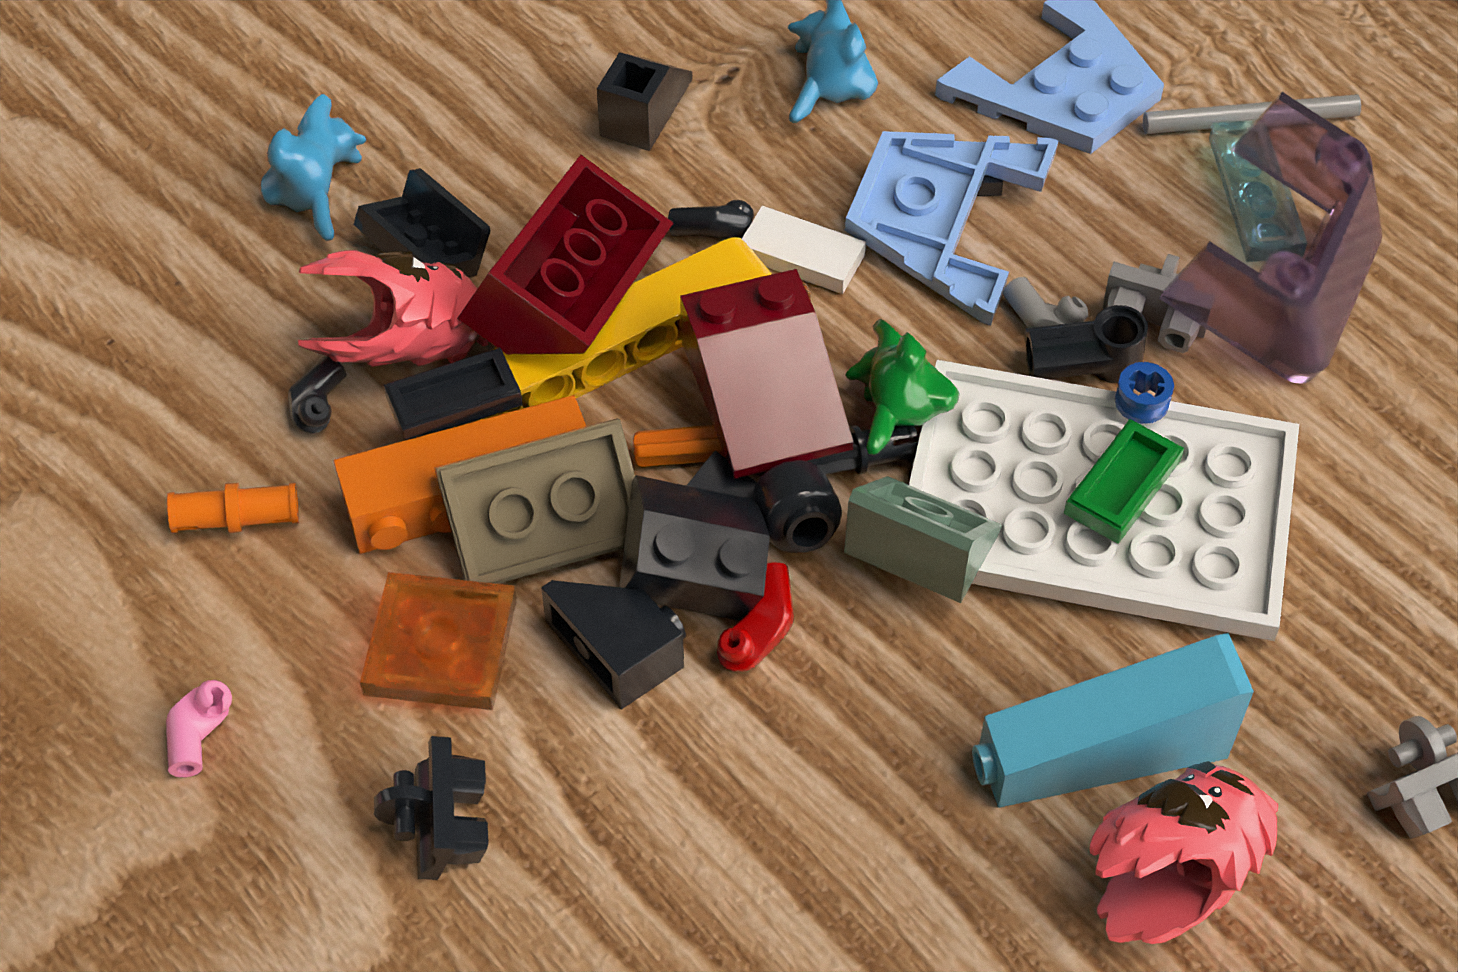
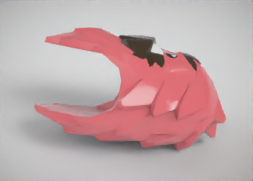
(411, 314)
(1181, 851)

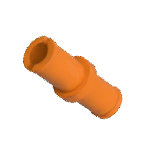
(232, 507)

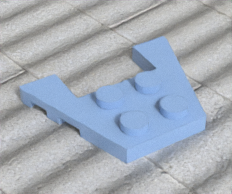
(1074, 95)
(921, 197)

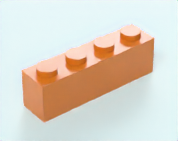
(395, 490)

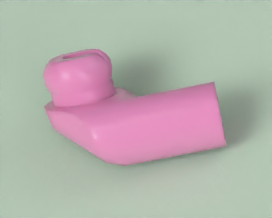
(191, 722)

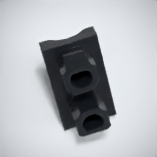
(430, 805)

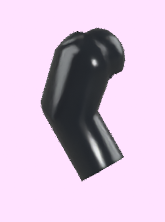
(712, 221)
(309, 395)

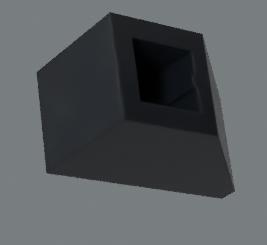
(639, 99)

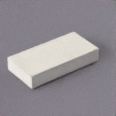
(815, 251)

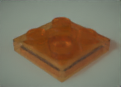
(439, 641)

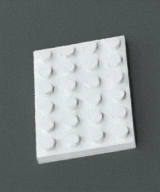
(1196, 556)

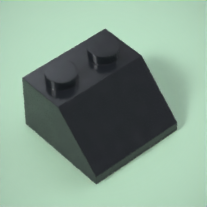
(695, 548)

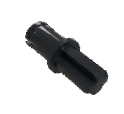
(859, 457)

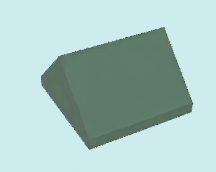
(918, 536)

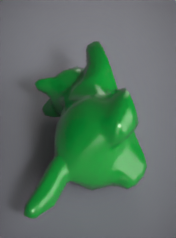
(900, 384)

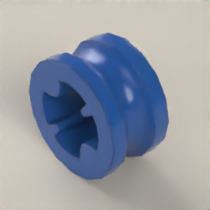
(1142, 378)

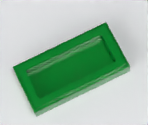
(1123, 481)

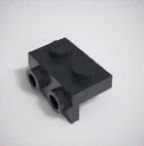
(427, 224)

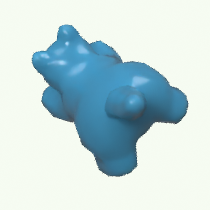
(835, 59)
(305, 163)

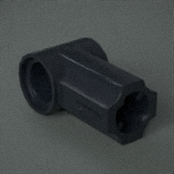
(1088, 347)

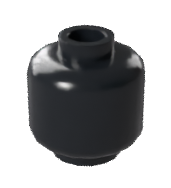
(798, 506)

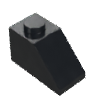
(616, 635)

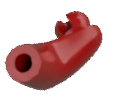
(763, 627)

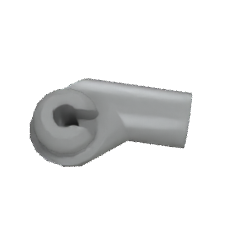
(1036, 312)

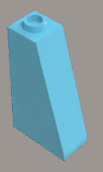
(1118, 725)

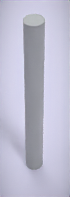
(1204, 117)

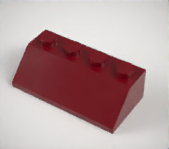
(567, 266)

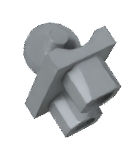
(1142, 291)
(1415, 794)

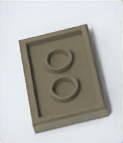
(539, 503)

